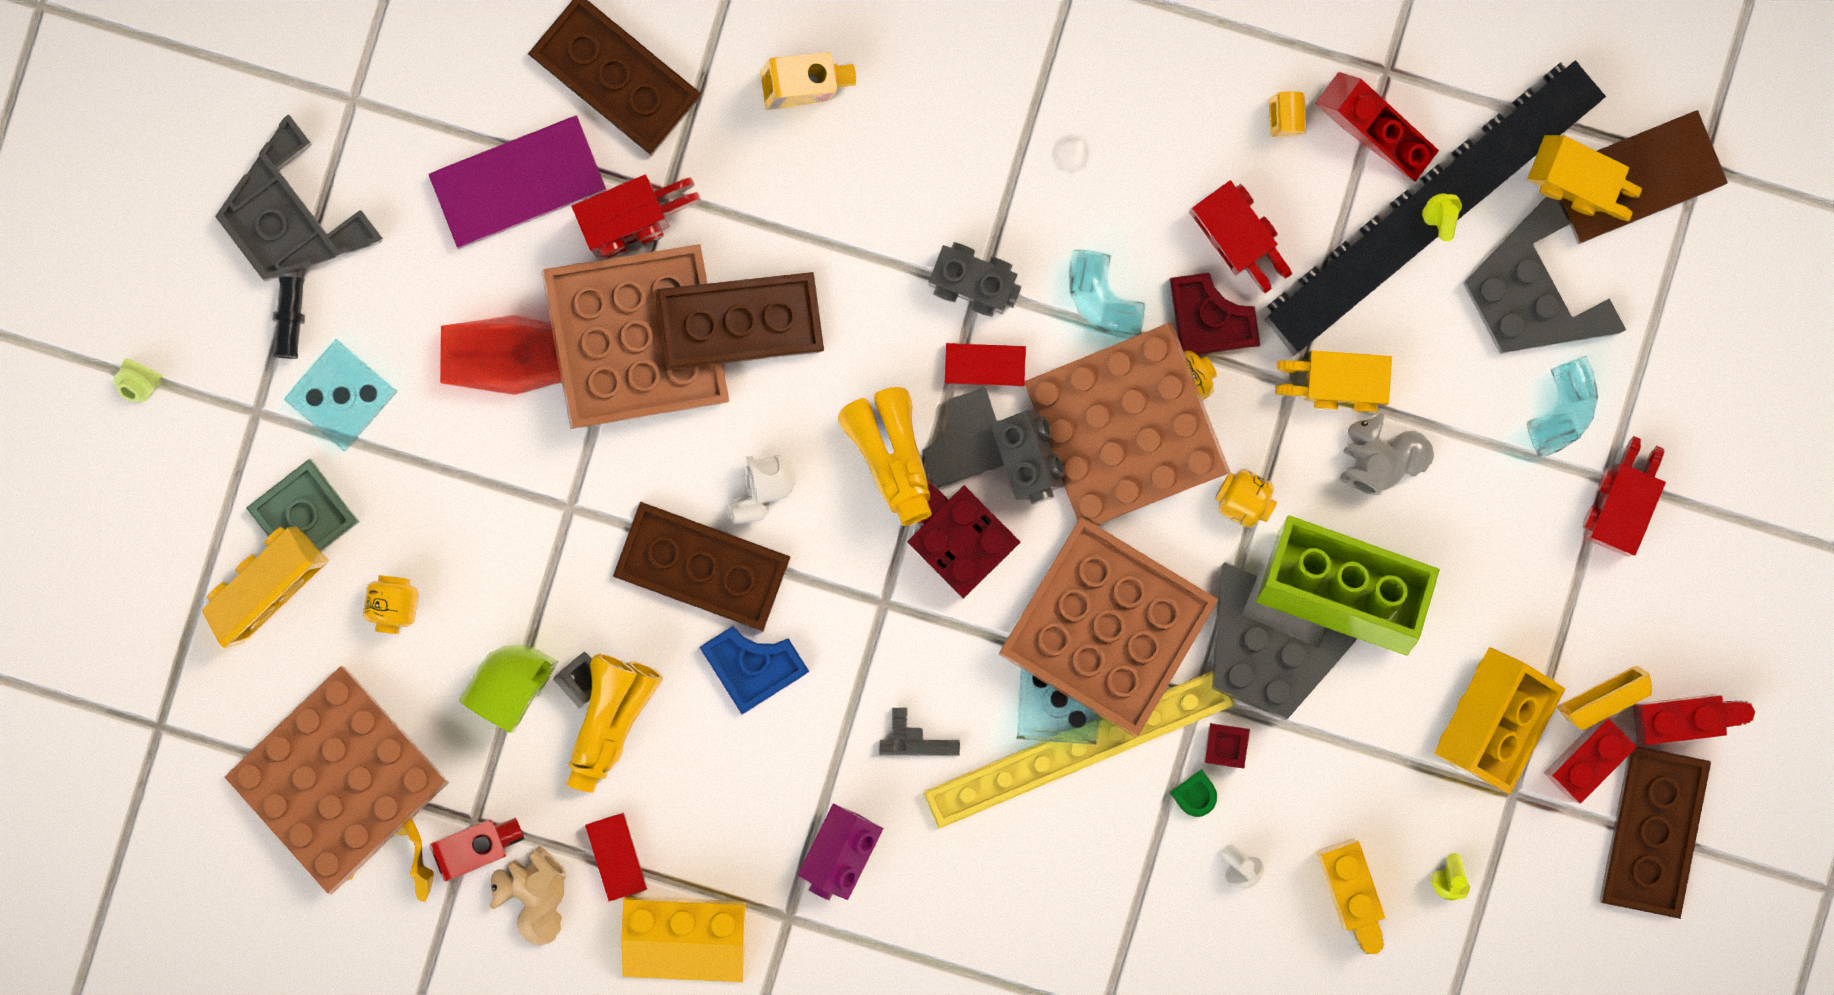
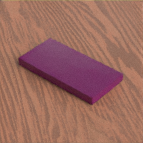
(517, 182)

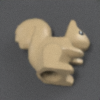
(539, 889)

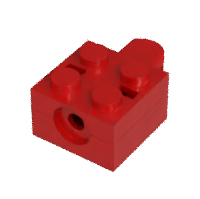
(630, 214)

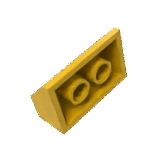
(262, 586)
(1499, 720)
(683, 938)

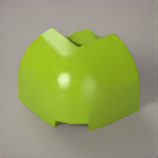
(508, 684)

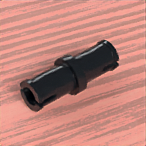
(288, 317)

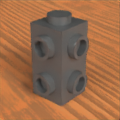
(985, 284)
(1029, 456)

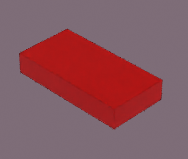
(985, 364)
(616, 857)

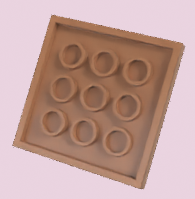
(612, 340)
(1128, 425)
(1108, 627)
(336, 780)

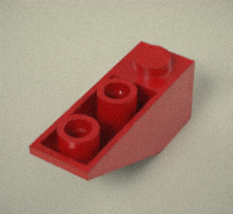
(1376, 124)

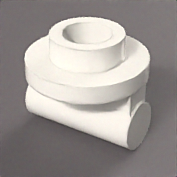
(1244, 870)

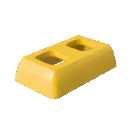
(1607, 698)

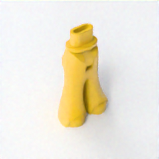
(898, 474)
(615, 703)

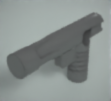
(914, 740)

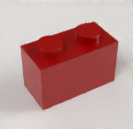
(1590, 760)

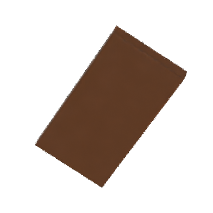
(615, 74)
(1667, 163)
(739, 320)
(701, 566)
(1655, 832)

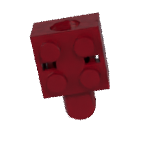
(962, 539)

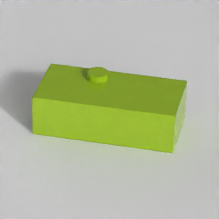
(1348, 585)

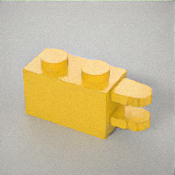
(1582, 176)
(1340, 379)
(1353, 893)

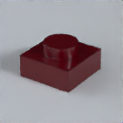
(1226, 745)

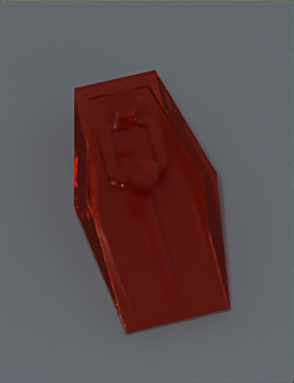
(499, 355)

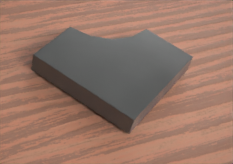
(967, 442)

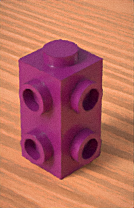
(839, 853)

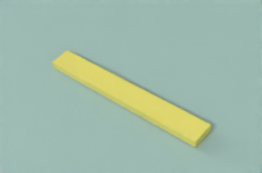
(1054, 760)

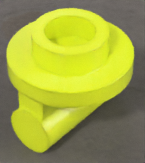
(1443, 212)
(1451, 882)

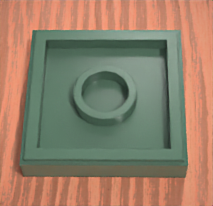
(307, 502)

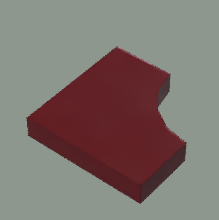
(1209, 321)

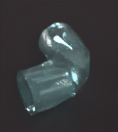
(1096, 300)
(1572, 412)

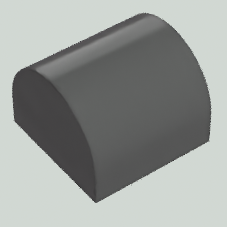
(576, 680)

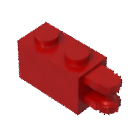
(1239, 233)
(1625, 502)
(1688, 718)

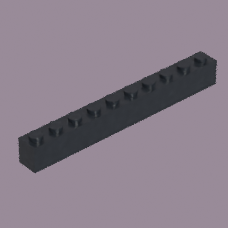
(1404, 233)

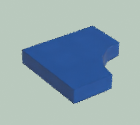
(752, 669)

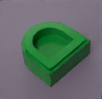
(1195, 795)

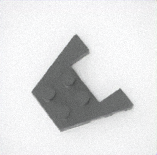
(274, 223)
(1520, 297)
(1262, 662)

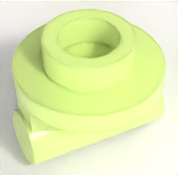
(136, 381)

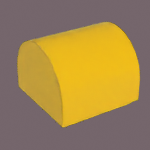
(1287, 114)

